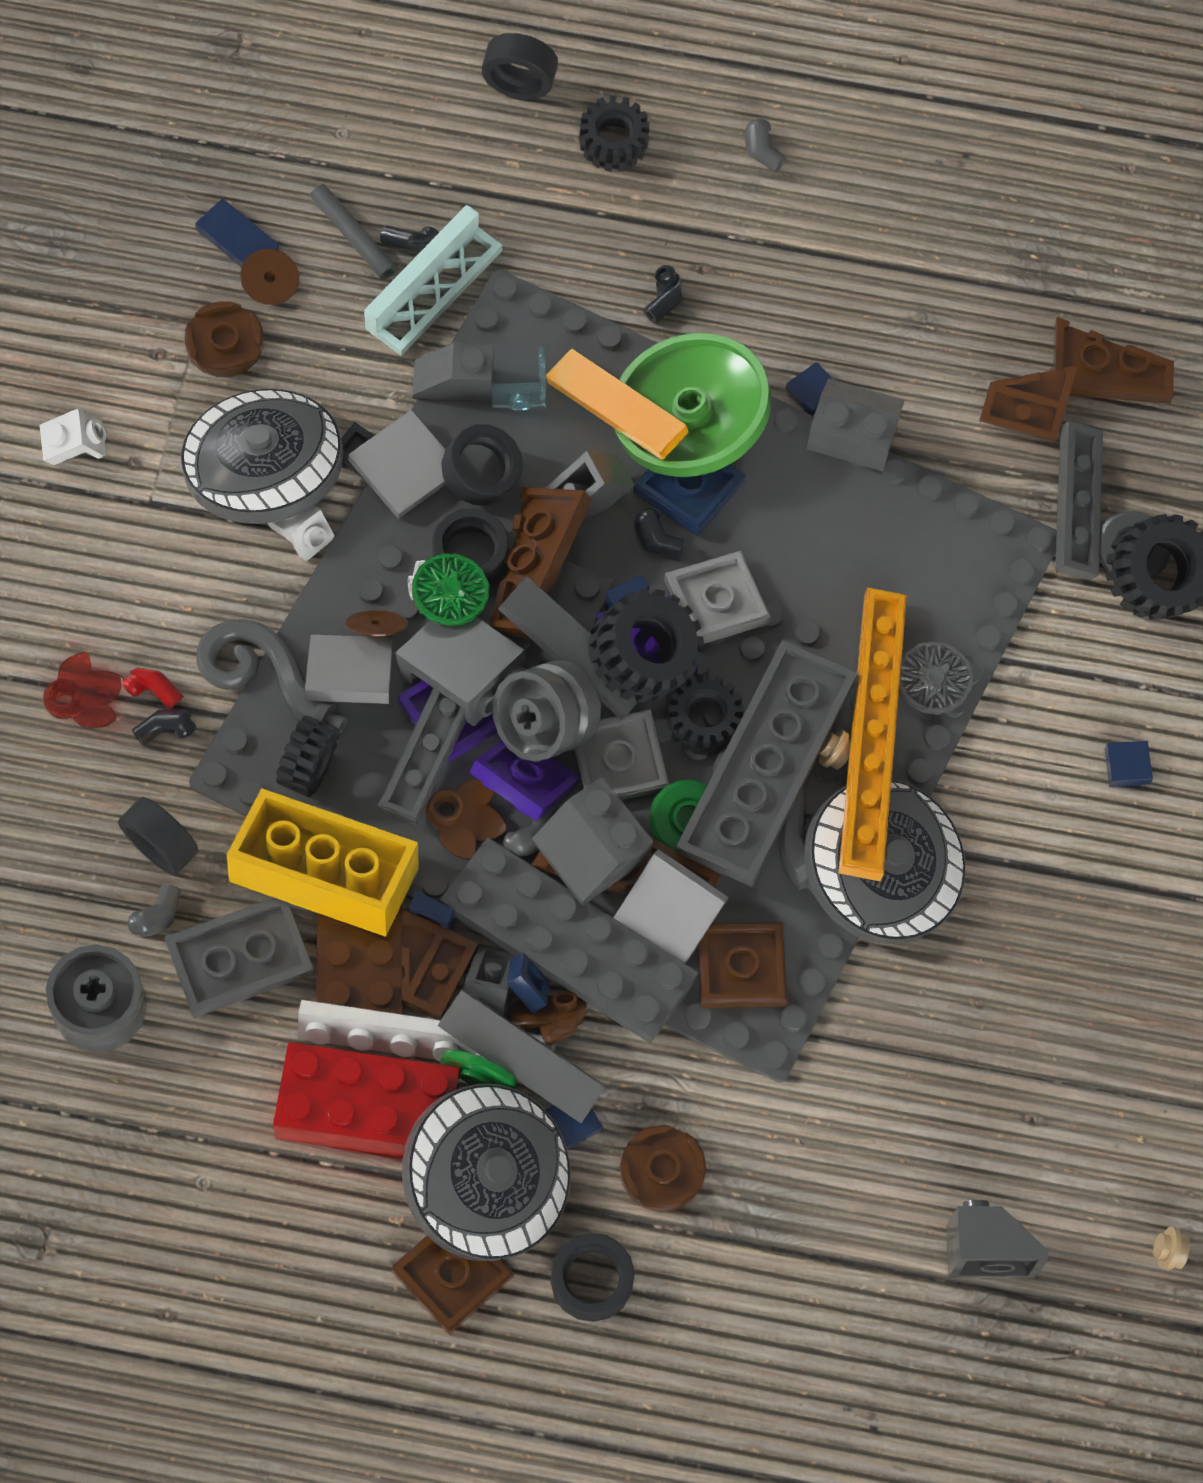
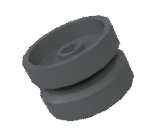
(546, 710)
(119, 1004)

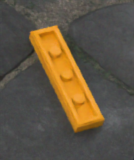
(617, 404)

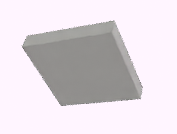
(401, 464)
(720, 596)
(349, 669)
(625, 756)
(671, 906)

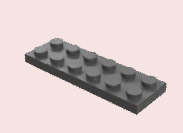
(766, 763)
(569, 941)

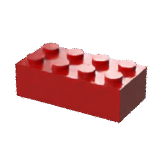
(355, 1098)

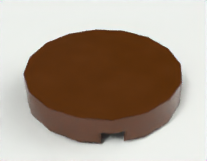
(224, 339)
(662, 1168)

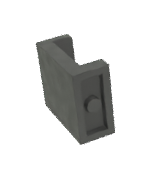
(462, 663)

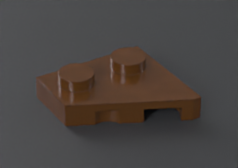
(1030, 402)
(432, 964)

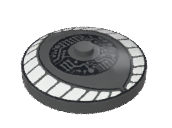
(262, 456)
(920, 869)
(486, 1172)

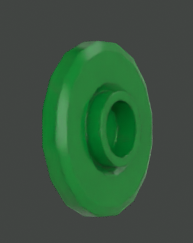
(450, 589)
(673, 810)
(478, 1070)

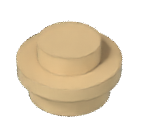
(835, 750)
(1171, 1249)

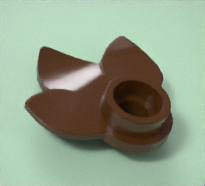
(471, 820)
(556, 1020)

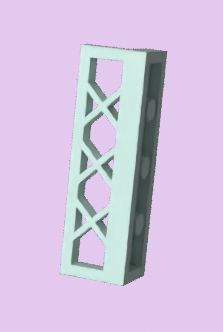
(421, 271)

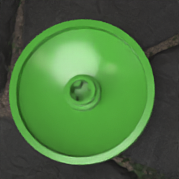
(712, 389)

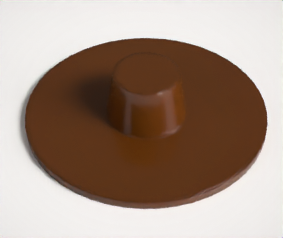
(269, 277)
(376, 623)

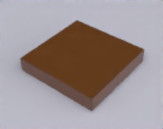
(742, 965)
(449, 1284)

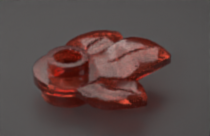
(89, 691)

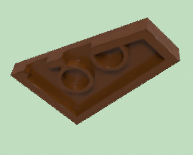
(1111, 369)

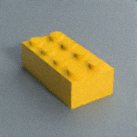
(323, 862)

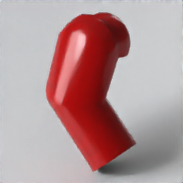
(152, 681)

